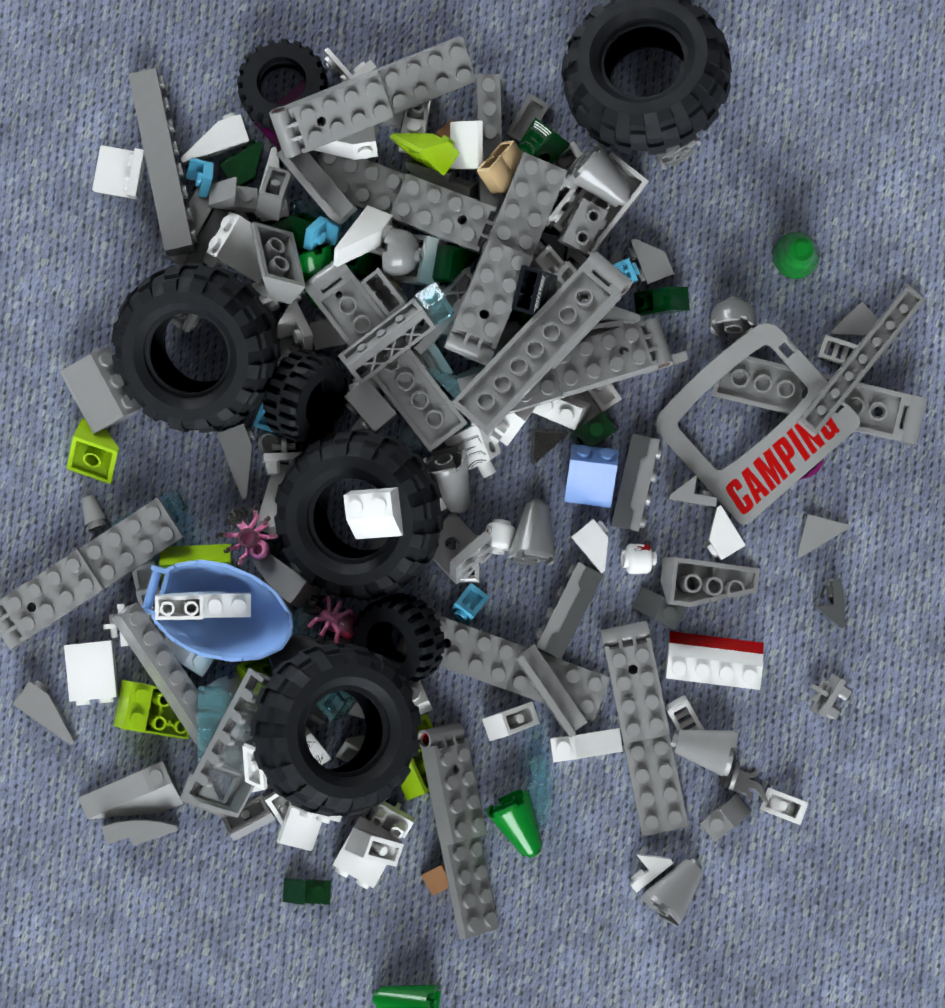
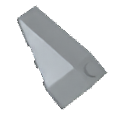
(285, 580)
(700, 582)
(137, 794)

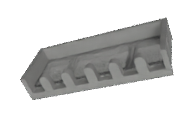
(220, 775)

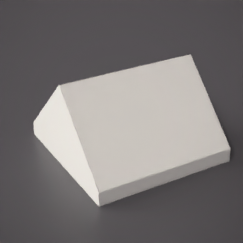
(469, 142)

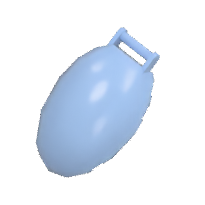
(223, 638)

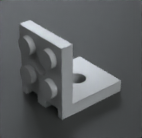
(470, 552)

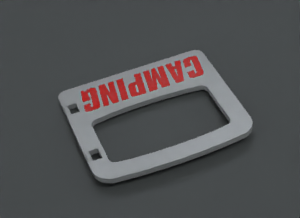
(781, 456)

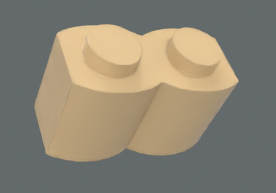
(500, 167)

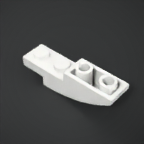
(202, 605)

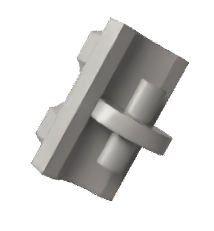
(827, 694)

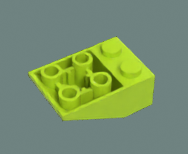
(145, 710)

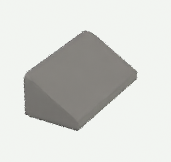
(253, 816)

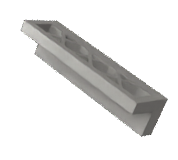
(320, 186)
(440, 328)
(384, 338)
(550, 690)

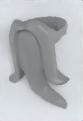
(741, 781)

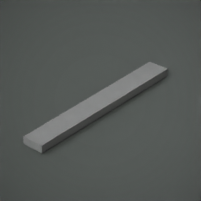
(860, 360)

